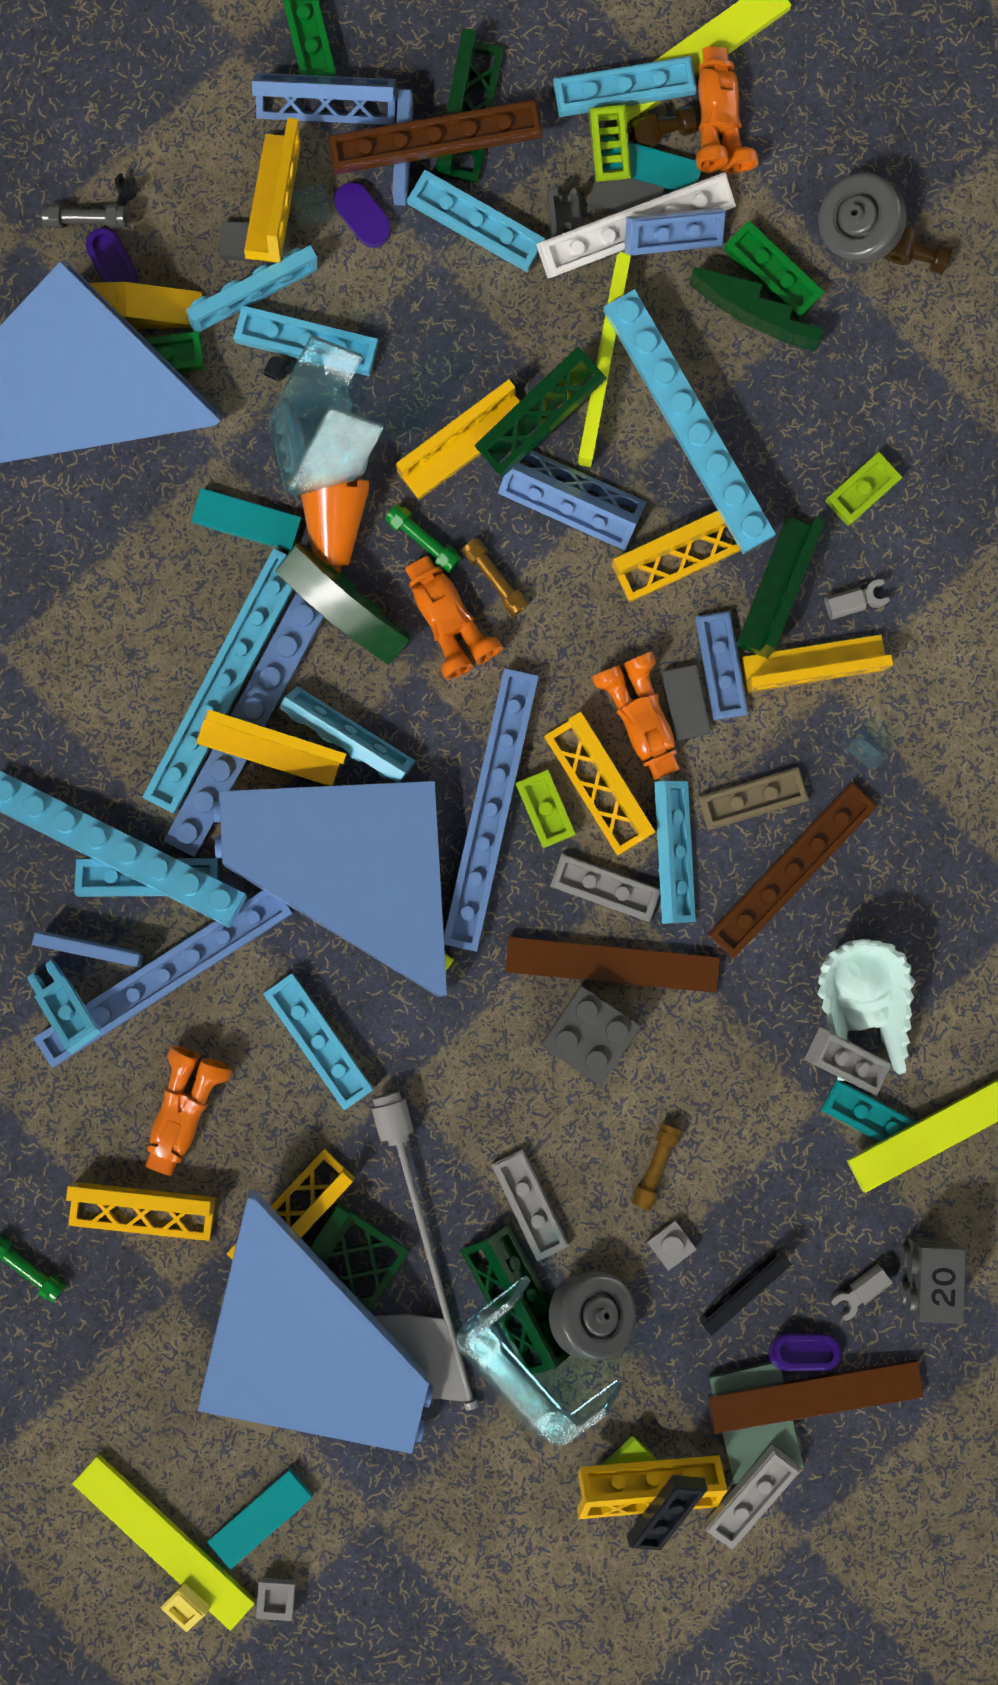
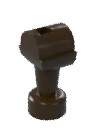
(649, 128)
(909, 248)

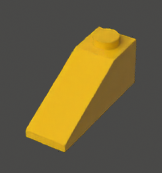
(148, 305)

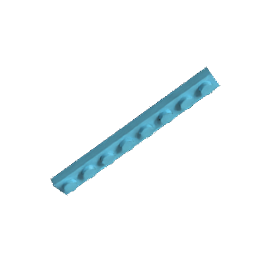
(689, 421)
(221, 685)
(119, 851)

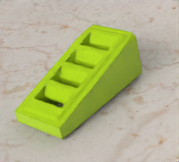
(608, 114)

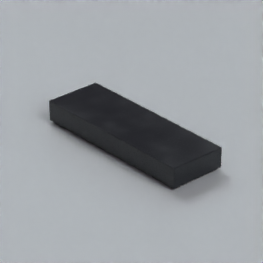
(744, 1291)
(667, 1512)

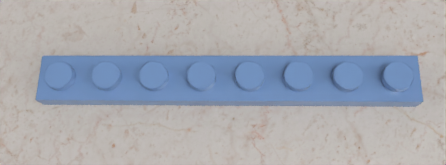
(254, 706)
(490, 810)
(172, 971)

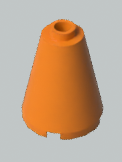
(334, 520)

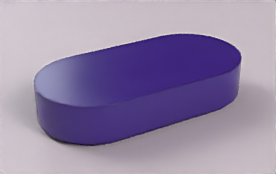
(362, 215)
(110, 256)
(804, 1352)

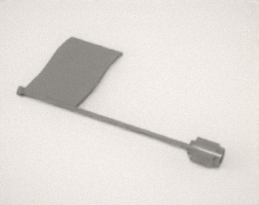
(425, 1338)

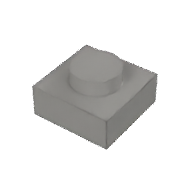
(671, 1245)
(276, 1599)

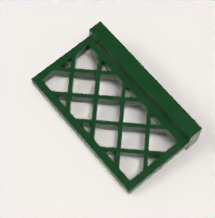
(334, 1231)

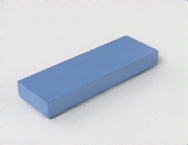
(402, 171)
(674, 231)
(721, 665)
(88, 948)

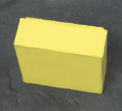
(185, 1607)

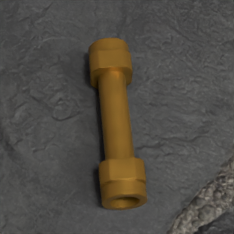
(476, 554)
(644, 1195)

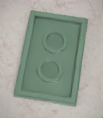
(749, 1444)

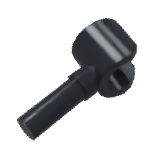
(125, 194)
(276, 367)

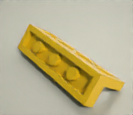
(273, 195)
(454, 444)
(668, 545)
(816, 663)
(269, 747)
(611, 777)
(138, 1200)
(318, 1206)
(633, 1486)

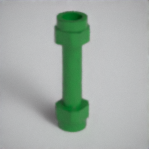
(400, 518)
(49, 1287)

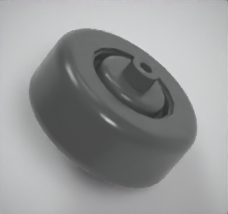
(862, 218)
(592, 1315)

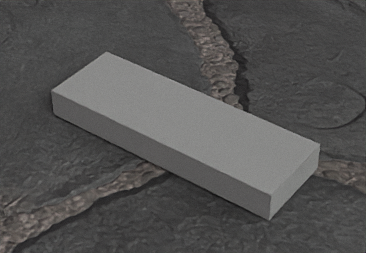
(605, 887)
(847, 1061)
(530, 1205)
(752, 1497)

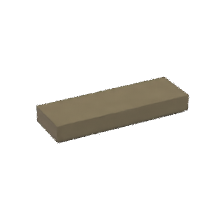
(753, 798)

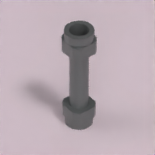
(113, 216)

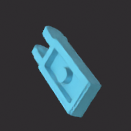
(64, 1008)

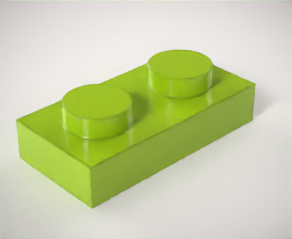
(863, 489)
(545, 809)

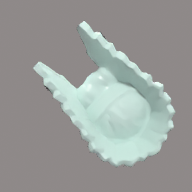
(866, 988)

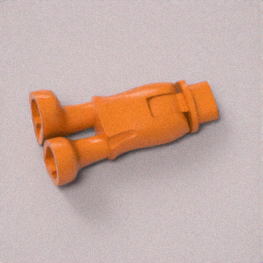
(720, 116)
(448, 617)
(643, 716)
(180, 1109)

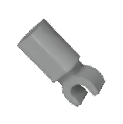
(854, 600)
(862, 1290)

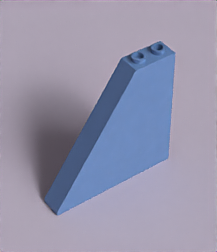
(85, 376)
(350, 862)
(304, 1348)

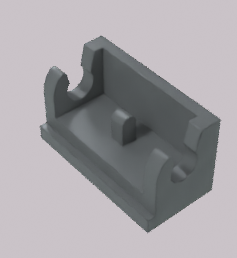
(564, 213)

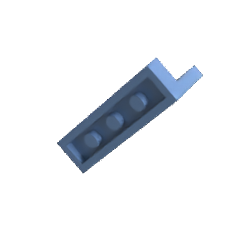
(325, 89)
(570, 501)

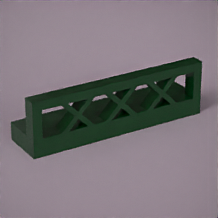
(458, 97)
(536, 407)
(779, 586)
(505, 1269)

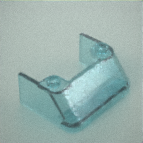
(312, 425)
(515, 1384)

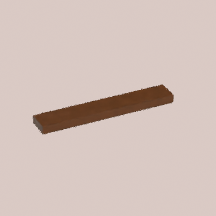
(435, 137)
(792, 870)
(612, 964)
(815, 1396)

